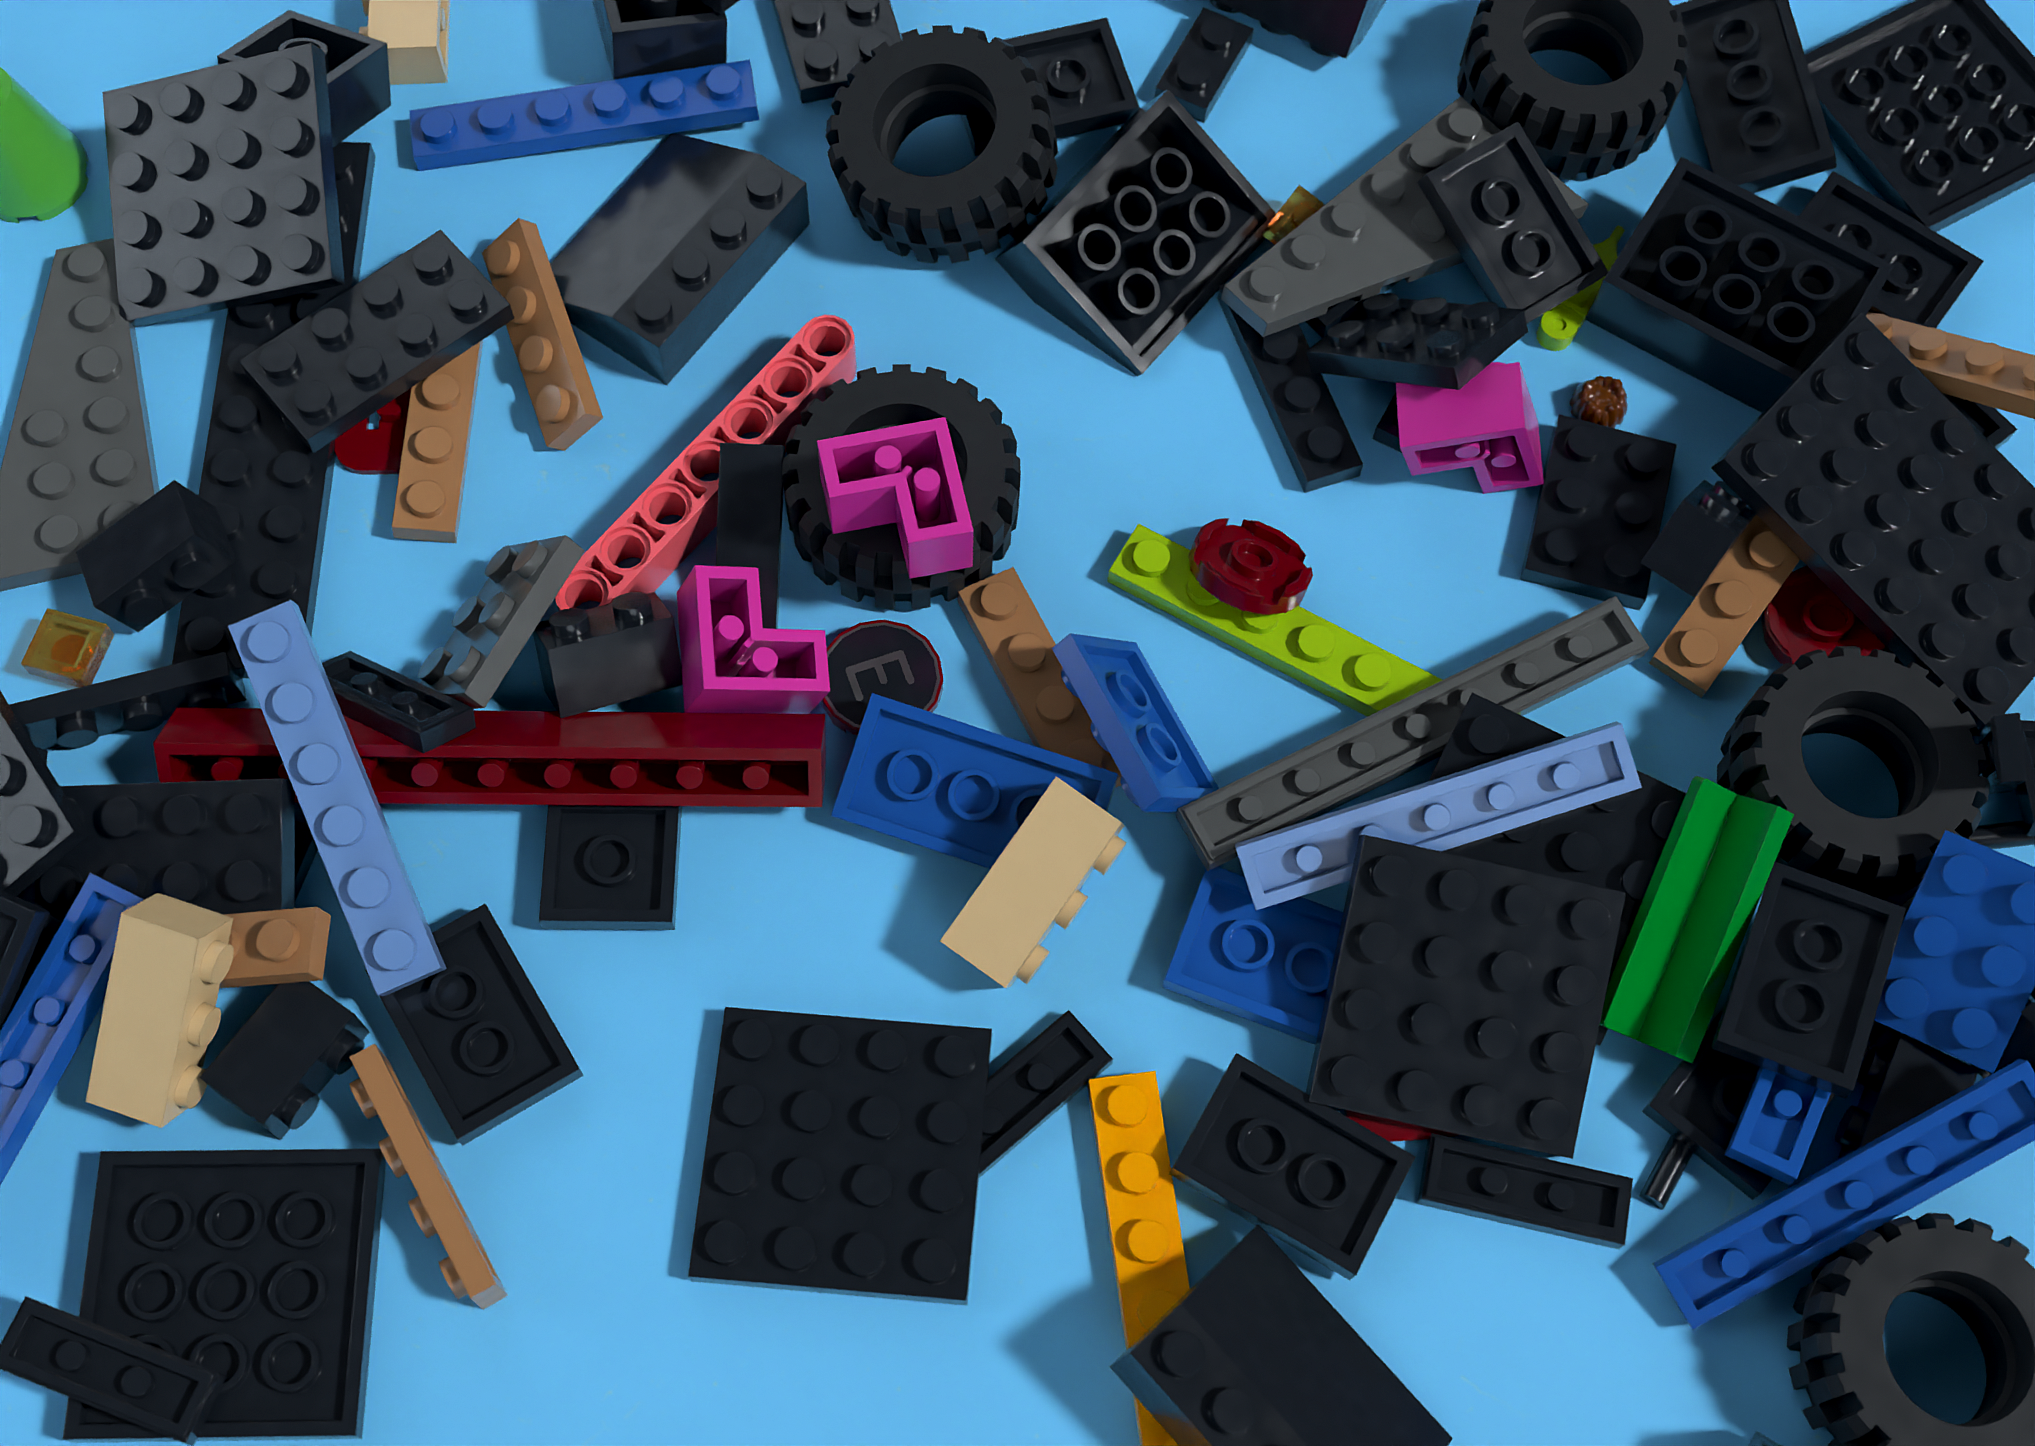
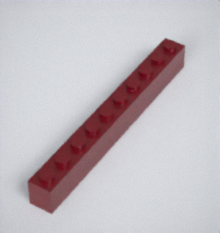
(539, 758)

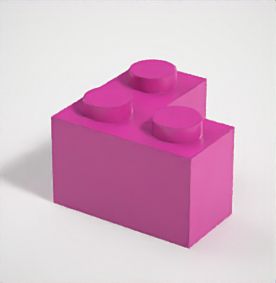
(1479, 426)
(902, 478)
(736, 662)

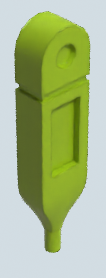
(1563, 322)

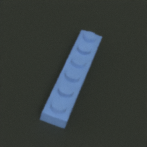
(337, 798)
(1442, 812)

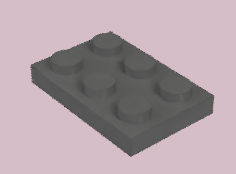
(499, 619)

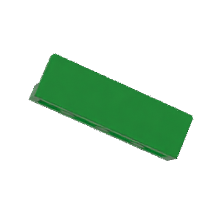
(1693, 918)

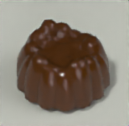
(1600, 401)

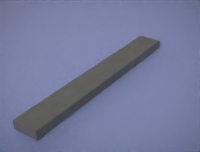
(1408, 732)

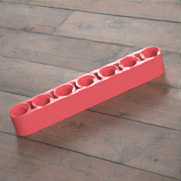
(679, 486)

